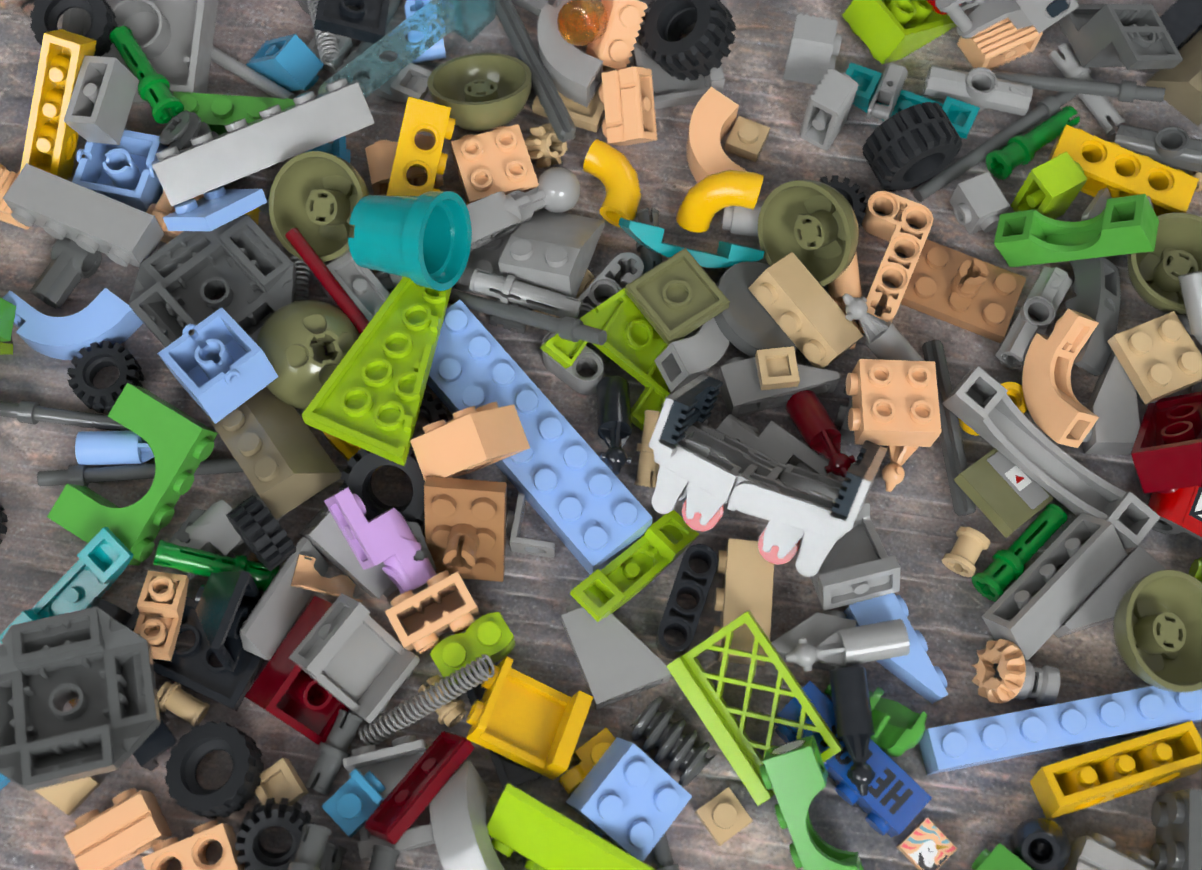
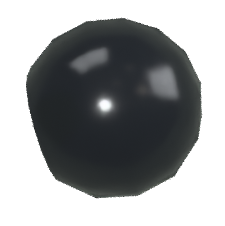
(1041, 844)

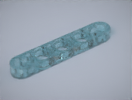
(396, 42)

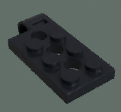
(364, 25)
(193, 666)

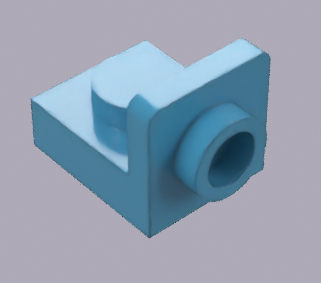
(355, 801)

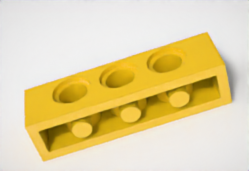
(420, 117)
(49, 140)
(1139, 173)
(1118, 770)

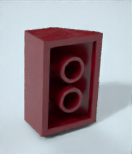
(289, 691)

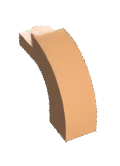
(708, 126)
(1048, 382)

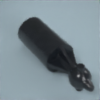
(614, 420)
(854, 721)

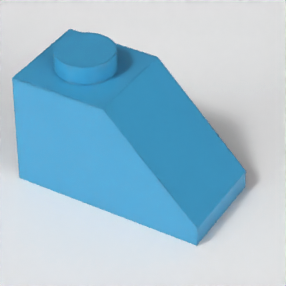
(287, 63)

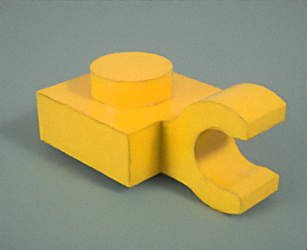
(588, 756)

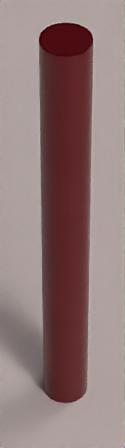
(327, 279)

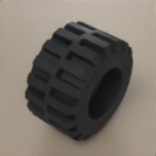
(699, 49)
(912, 146)
(358, 480)

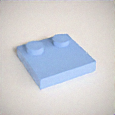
(214, 209)

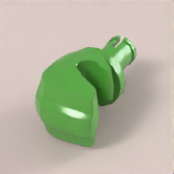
(894, 724)

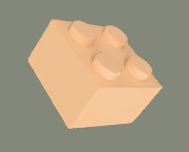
(469, 441)

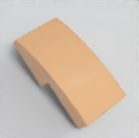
(161, 611)

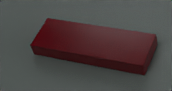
(418, 787)

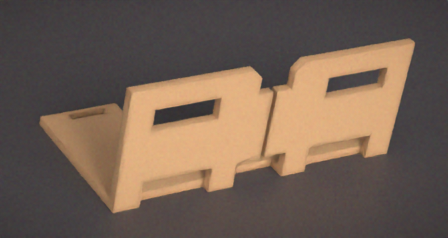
(308, 578)

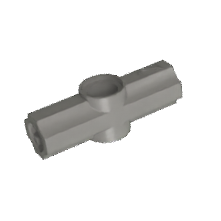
(978, 88)
(1042, 303)

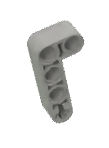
(606, 285)

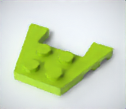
(629, 343)

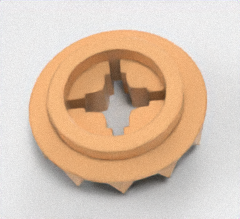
(1010, 666)

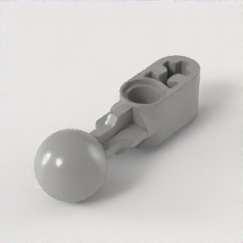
(502, 214)

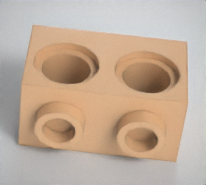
(193, 849)

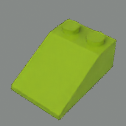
(895, 26)

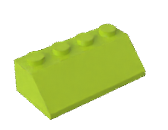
(550, 838)

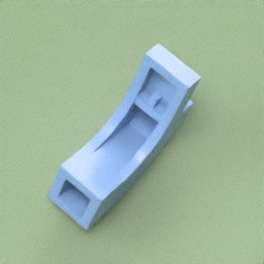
(63, 337)

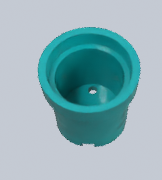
(413, 237)

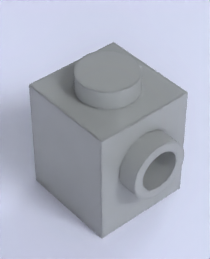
(978, 203)

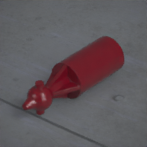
(819, 431)

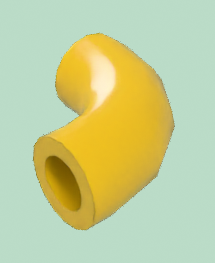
(619, 181)
(715, 193)

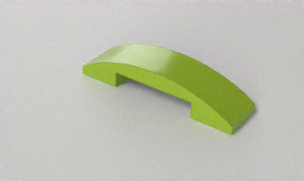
(635, 567)

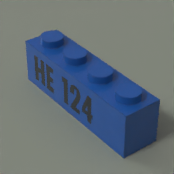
(892, 795)

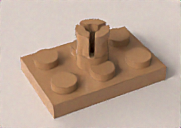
(963, 291)
(466, 526)

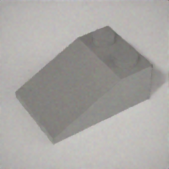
(552, 251)

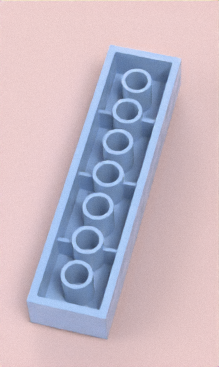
(559, 471)

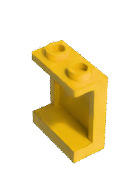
(528, 720)

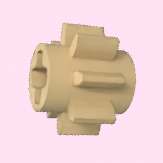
(545, 146)

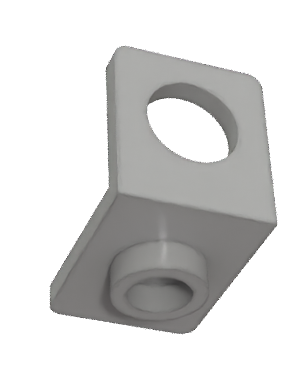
(524, 545)

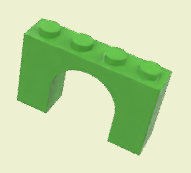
(178, 450)

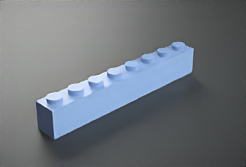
(1056, 727)

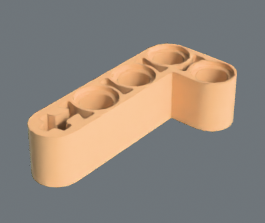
(901, 239)

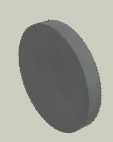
(746, 320)

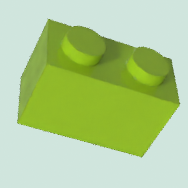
(1051, 187)

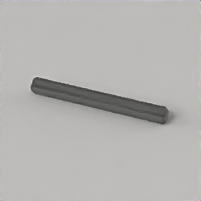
(950, 434)

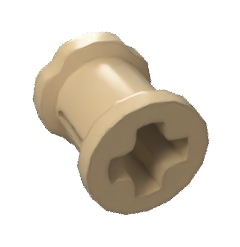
(966, 551)

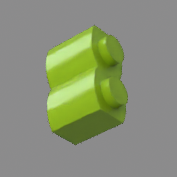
(484, 636)

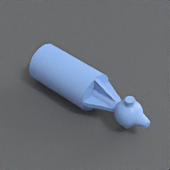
(111, 448)

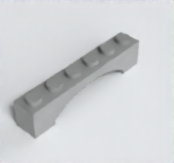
(993, 415)

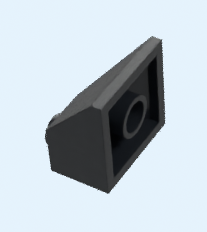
(223, 609)

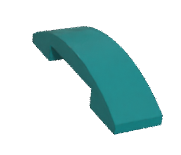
(959, 113)
(726, 256)
(91, 576)

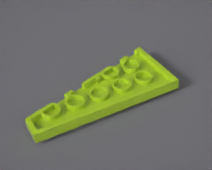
(384, 375)

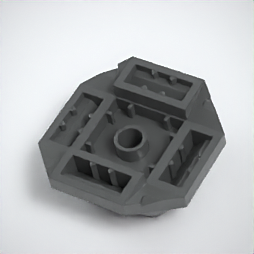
(186, 273)
(64, 659)

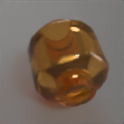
(582, 21)

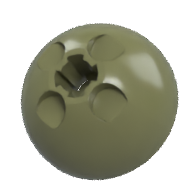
(481, 89)
(317, 198)
(812, 224)
(1175, 253)
(303, 365)
(1161, 630)

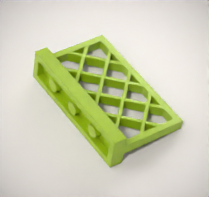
(719, 717)

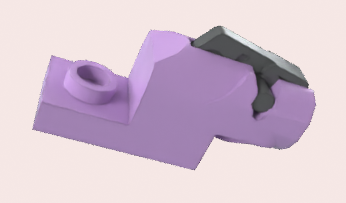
(383, 540)

